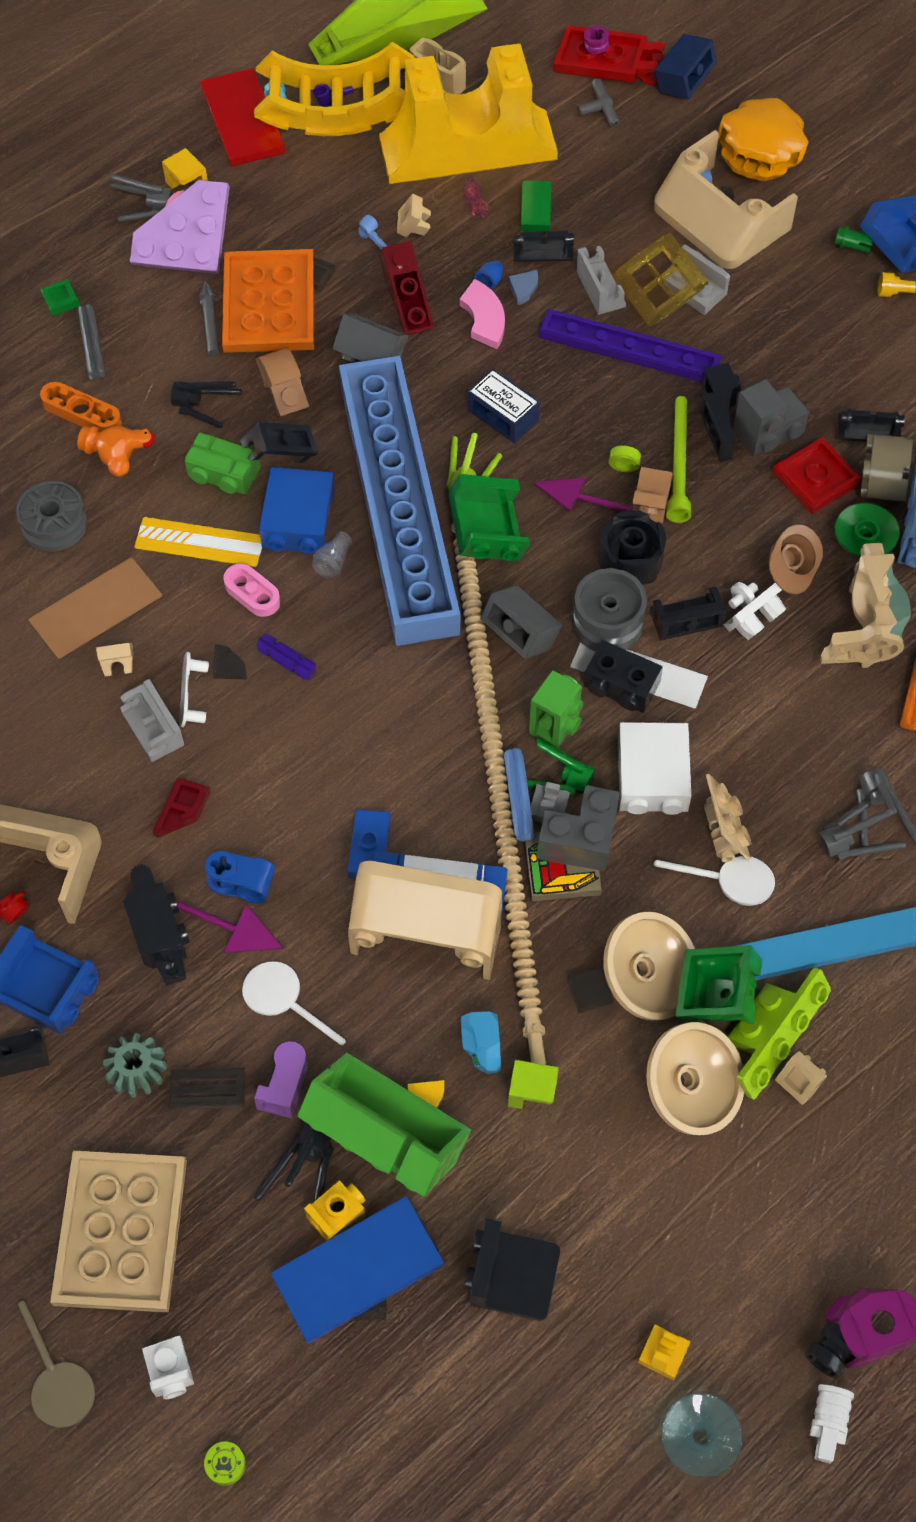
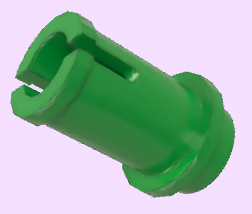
(853, 239)

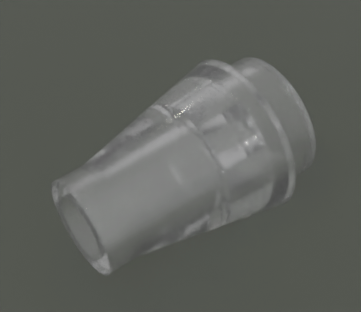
(331, 556)

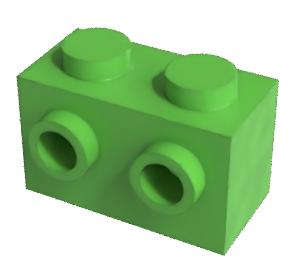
(556, 709)

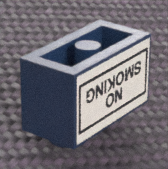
(503, 406)

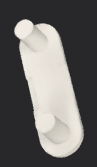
(185, 714)

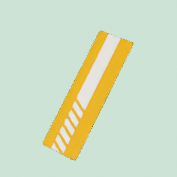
(199, 541)

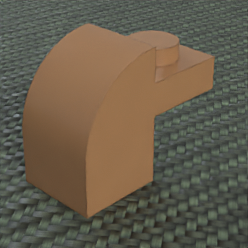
(282, 377)
(652, 493)

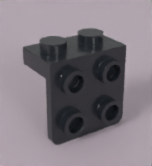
(512, 1273)

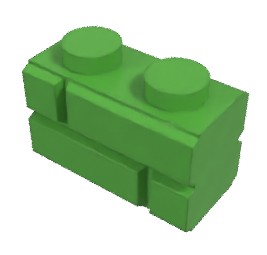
(221, 464)

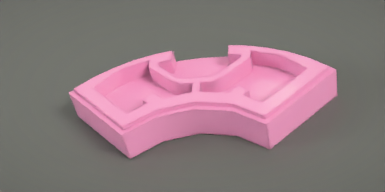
(486, 313)

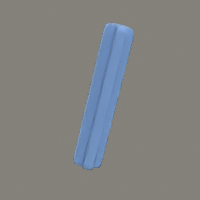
(519, 795)

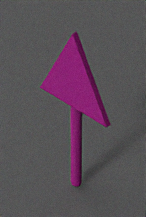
(568, 490)
(247, 934)

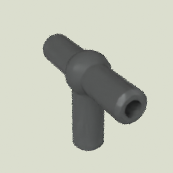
(604, 102)

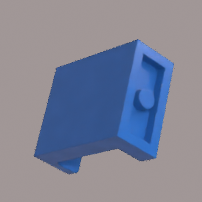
(894, 230)
(296, 509)
(44, 981)

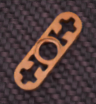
(74, 398)

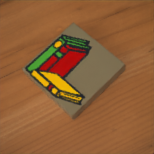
(558, 880)

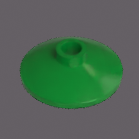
(866, 520)

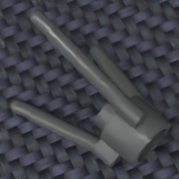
(155, 196)
(879, 791)
(837, 838)

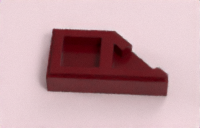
(181, 807)

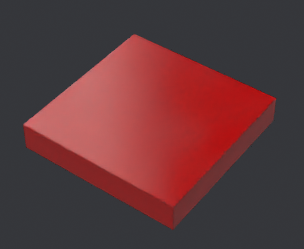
(817, 475)

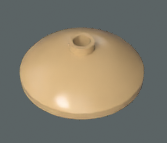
(659, 951)
(710, 1075)

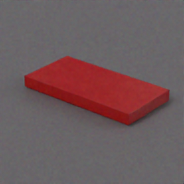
(232, 106)

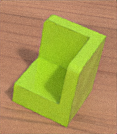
(532, 1083)

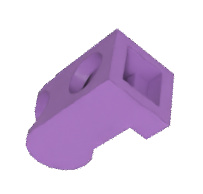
(286, 1082)

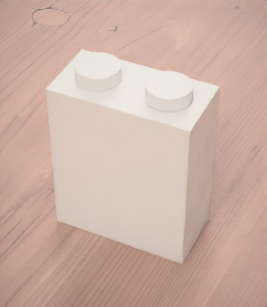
(654, 767)

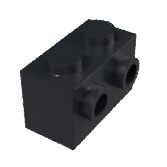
(622, 677)

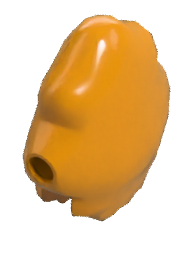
(762, 139)

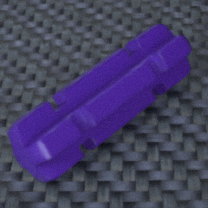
(286, 656)

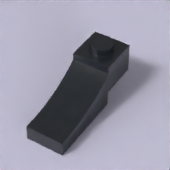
(720, 393)

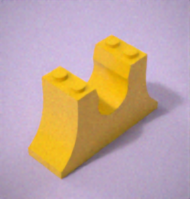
(469, 131)

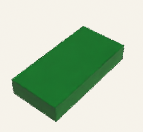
(536, 206)

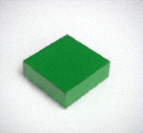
(59, 297)

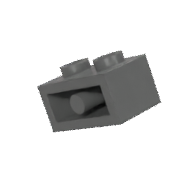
(367, 340)
(521, 621)

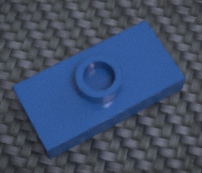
(368, 837)

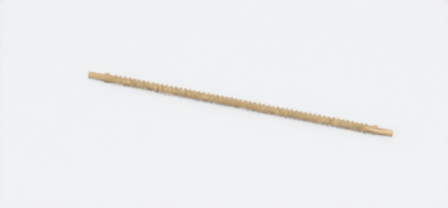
(496, 771)

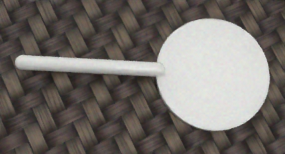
(741, 880)
(274, 989)

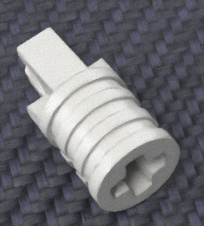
(830, 1420)

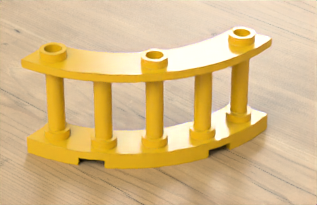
(339, 118)

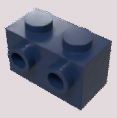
(685, 66)

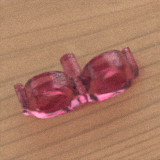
(472, 194)

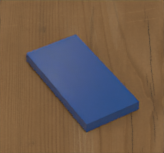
(357, 1269)

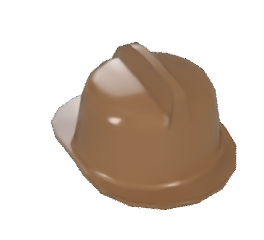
(795, 558)

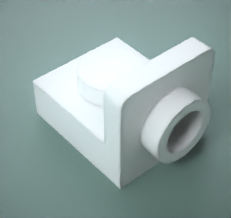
(168, 1368)

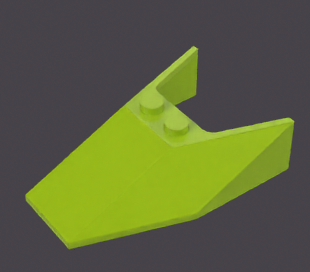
(373, 24)

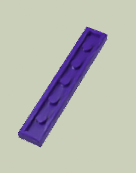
(627, 345)

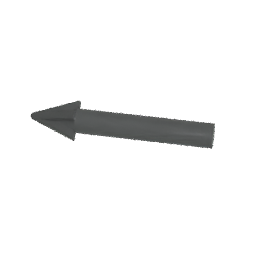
(207, 302)

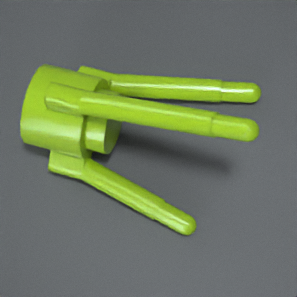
(453, 474)

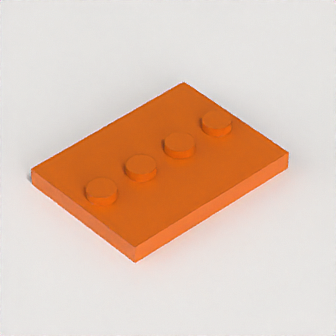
(268, 300)

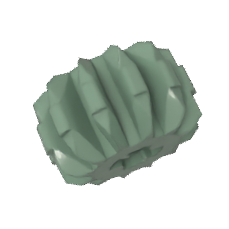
(138, 1078)

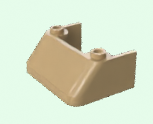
(710, 218)
(67, 843)
(426, 910)

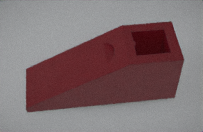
(406, 287)

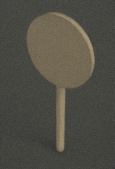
(63, 1390)

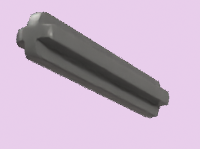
(91, 342)

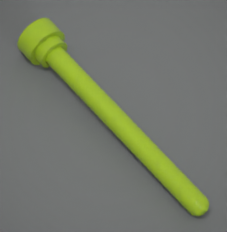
(678, 506)

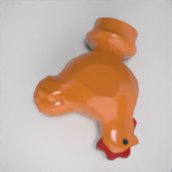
(114, 445)

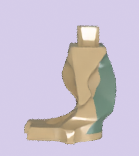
(879, 607)

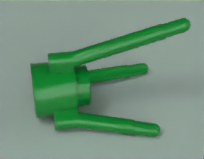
(575, 773)

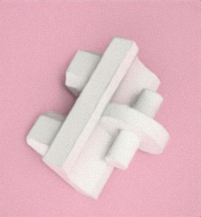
(745, 620)

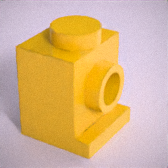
(333, 1223)

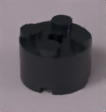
(633, 545)

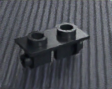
(553, 247)
(858, 424)

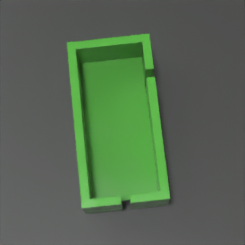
(384, 1123)

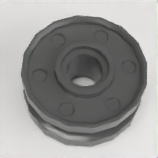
(51, 516)

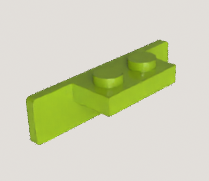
(776, 1027)

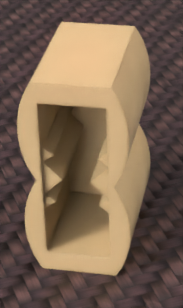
(450, 65)

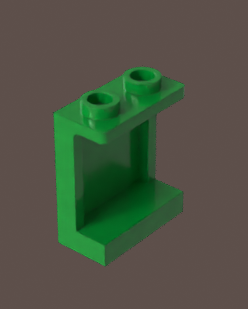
(486, 518)

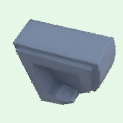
(523, 285)

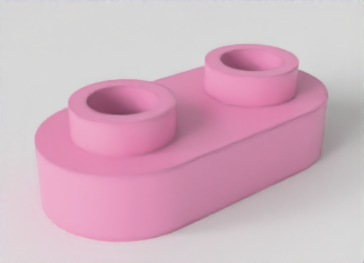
(253, 592)

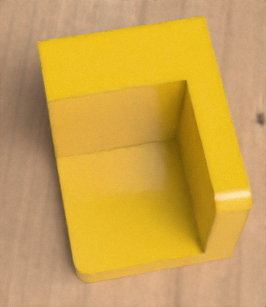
(182, 169)

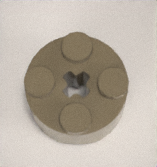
(887, 467)

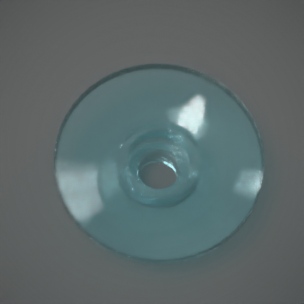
(712, 1417)

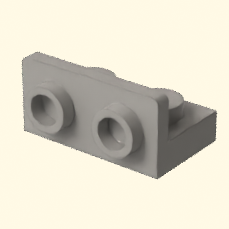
(715, 275)

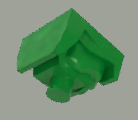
(719, 984)

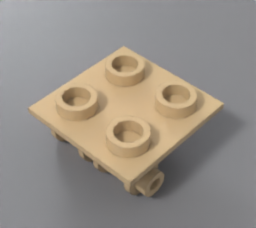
(724, 821)

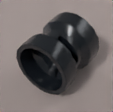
(830, 1351)

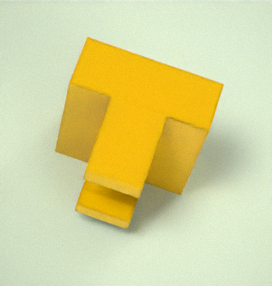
(664, 1352)

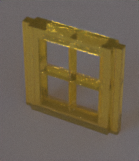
(680, 261)

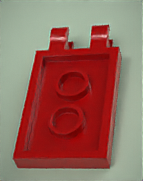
(620, 62)

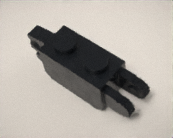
(154, 926)

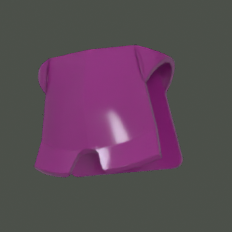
(856, 1327)

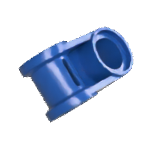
(241, 876)

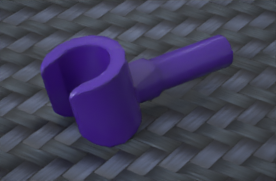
(324, 94)

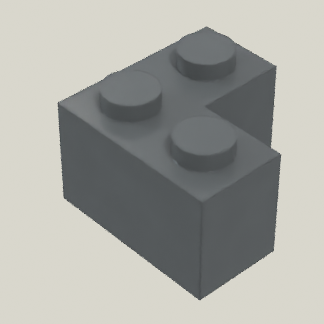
(768, 417)
(582, 838)

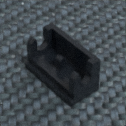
(280, 440)
(689, 615)
(23, 1052)

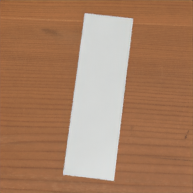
(676, 682)

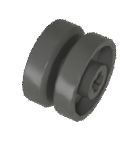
(609, 608)

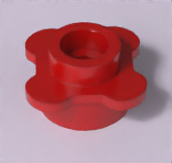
(13, 907)

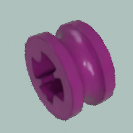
(596, 39)

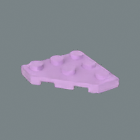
(186, 231)

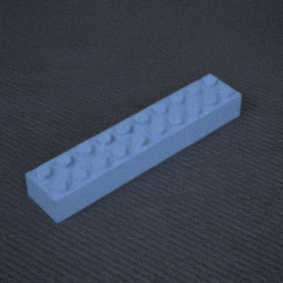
(399, 502)

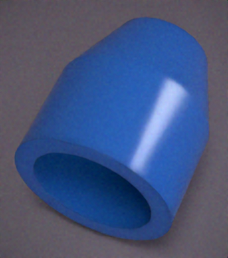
(490, 273)

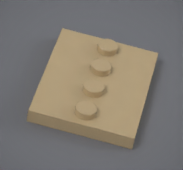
(119, 1231)

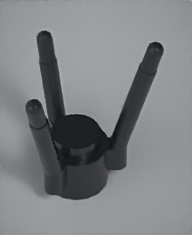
(188, 395)
(308, 1146)

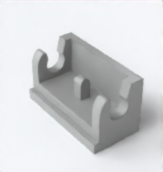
(599, 282)
(151, 721)

